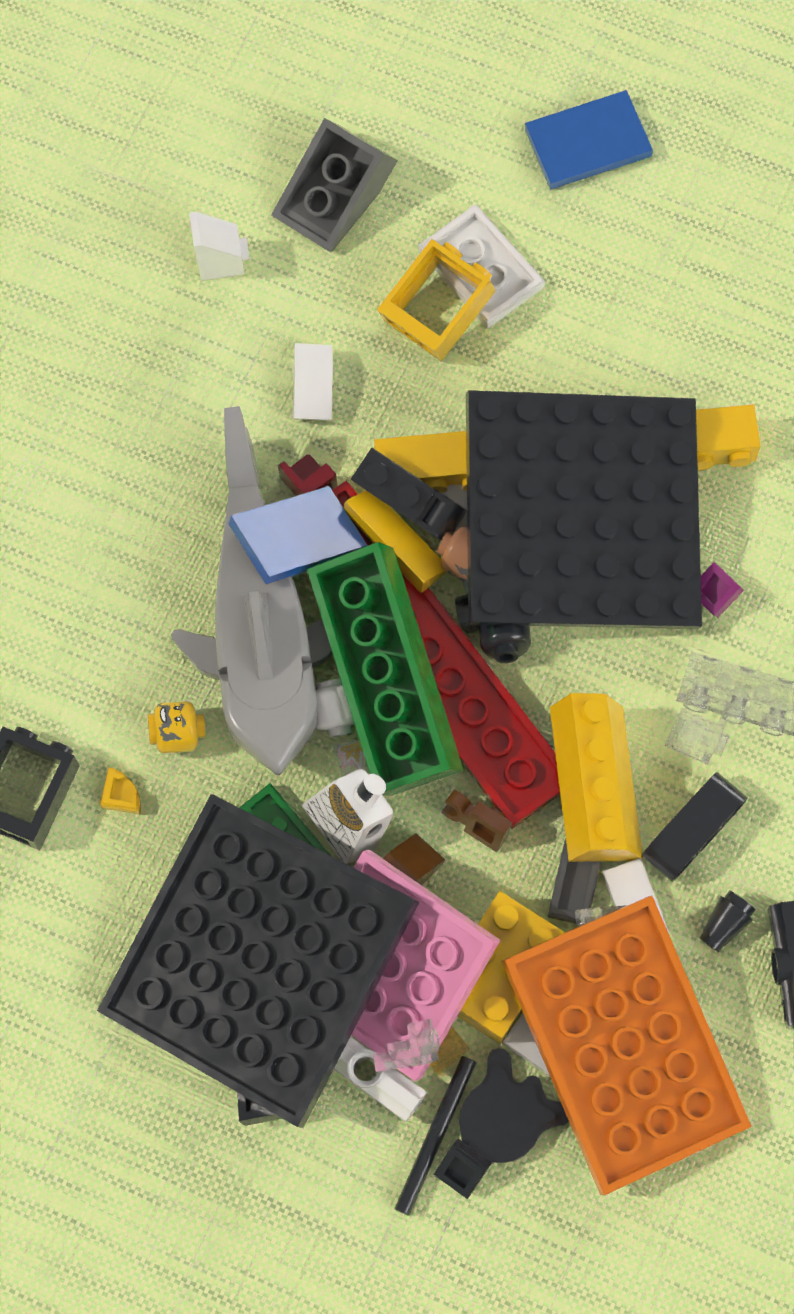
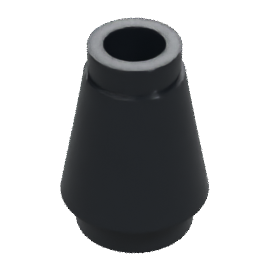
(727, 920)

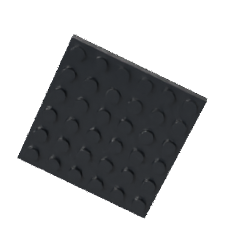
(582, 510)
(258, 959)

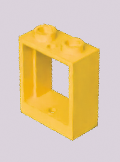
(394, 304)

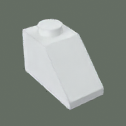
(217, 247)

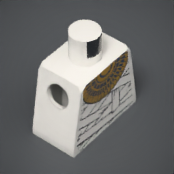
(351, 814)

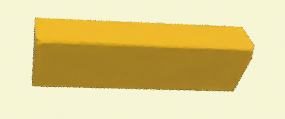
(383, 525)

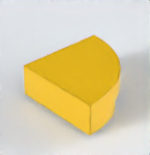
(120, 793)

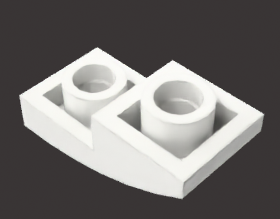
(312, 381)

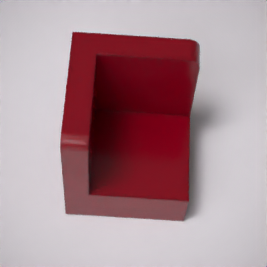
(307, 475)

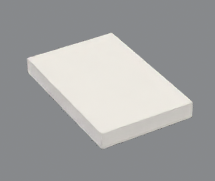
(484, 243)

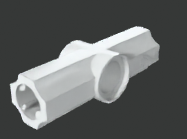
(387, 1087)

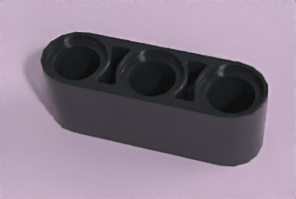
(694, 826)

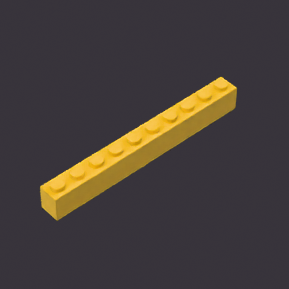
(439, 459)

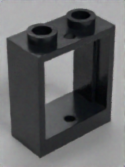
(35, 833)

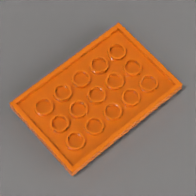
(626, 1045)

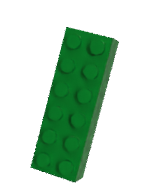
(384, 668)

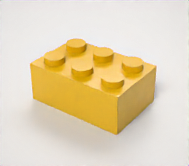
(492, 1002)

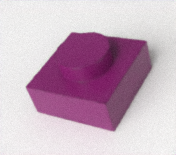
(718, 590)

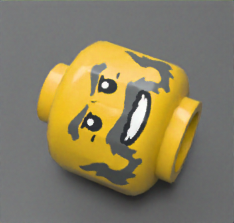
(175, 727)

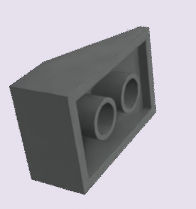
(333, 185)

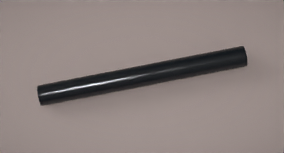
(435, 1136)

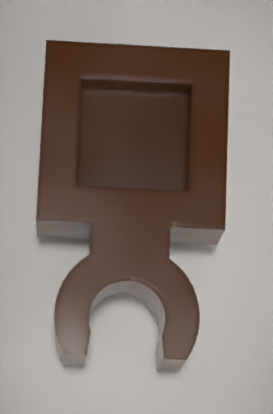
(480, 821)

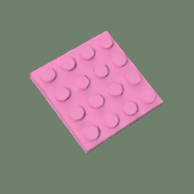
(429, 969)

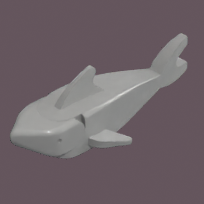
(260, 633)

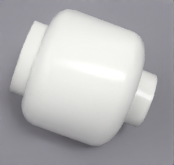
(333, 709)

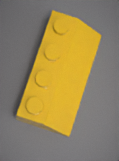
(595, 779)

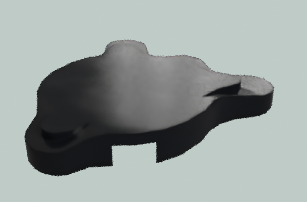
(507, 1116)

